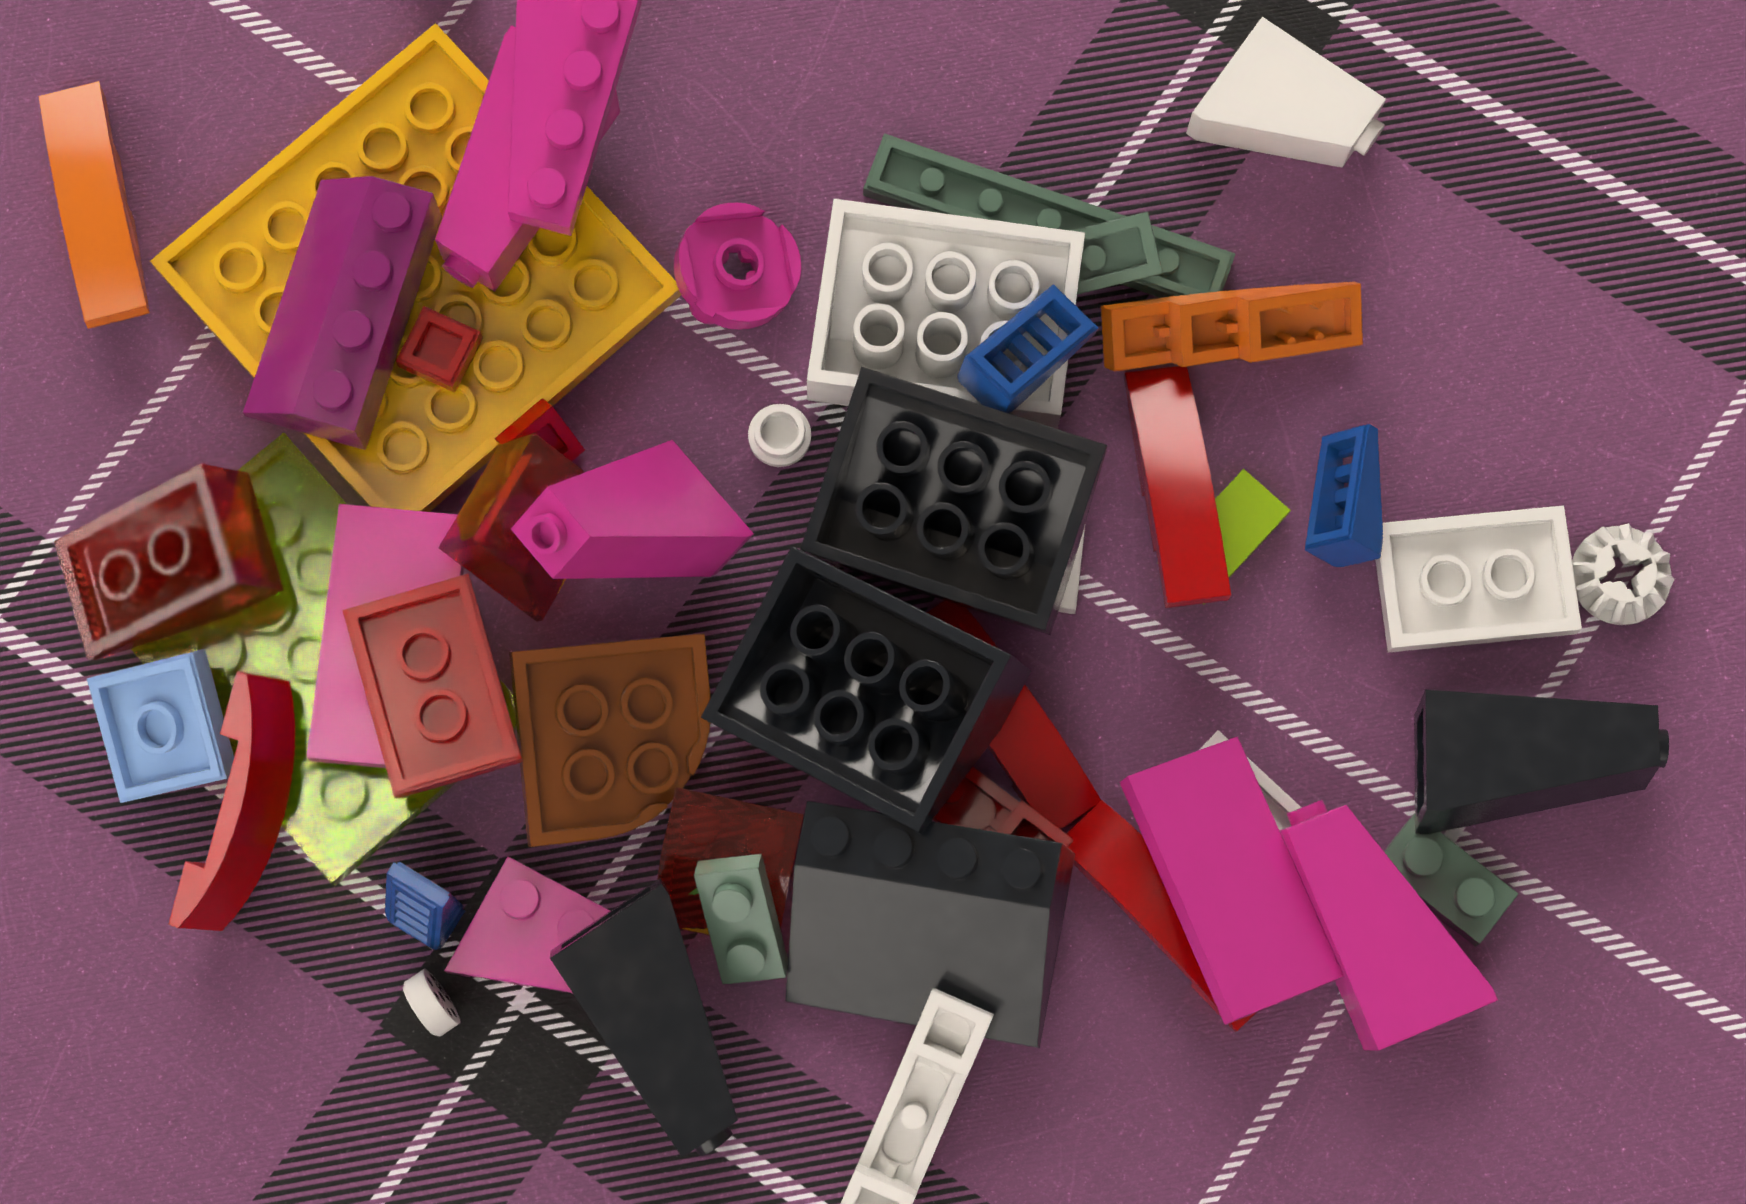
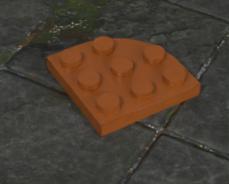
(607, 733)

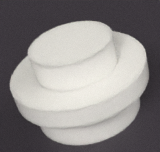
(779, 435)

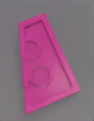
(519, 927)

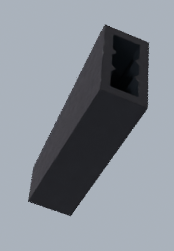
(1526, 754)
(647, 1007)

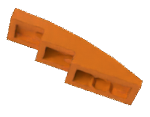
(93, 205)
(1232, 325)

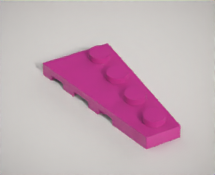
(562, 95)

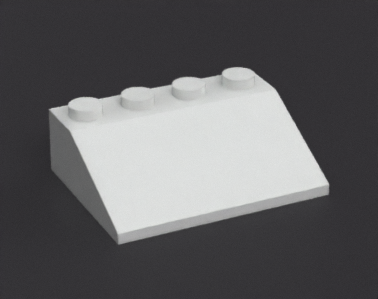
(925, 290)

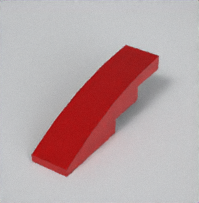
(1177, 487)

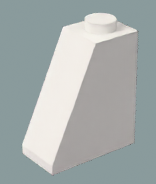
(1287, 103)

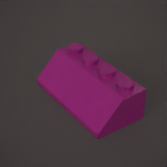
(345, 309)

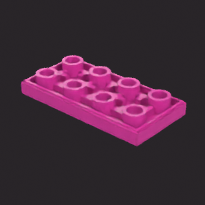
(372, 558)
(1231, 879)

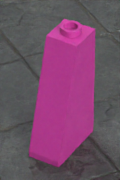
(476, 228)
(633, 521)
(1392, 949)

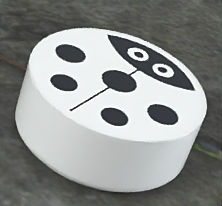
(430, 1003)

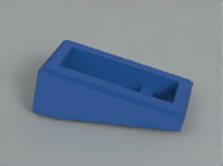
(997, 380)
(1347, 521)
(420, 906)

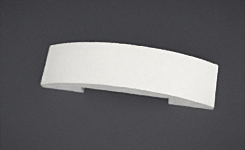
(919, 1102)

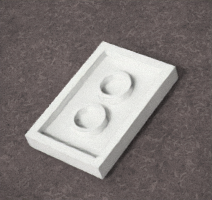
(1477, 579)

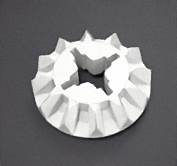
(1613, 601)

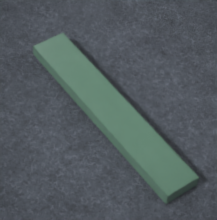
(939, 183)

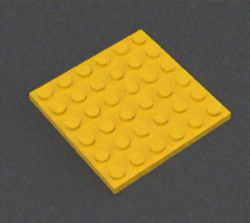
(542, 329)

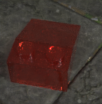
(169, 561)

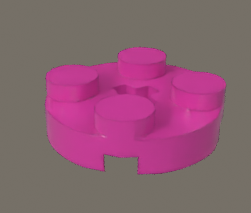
(714, 293)

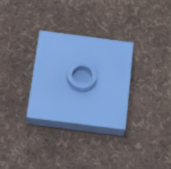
(162, 726)

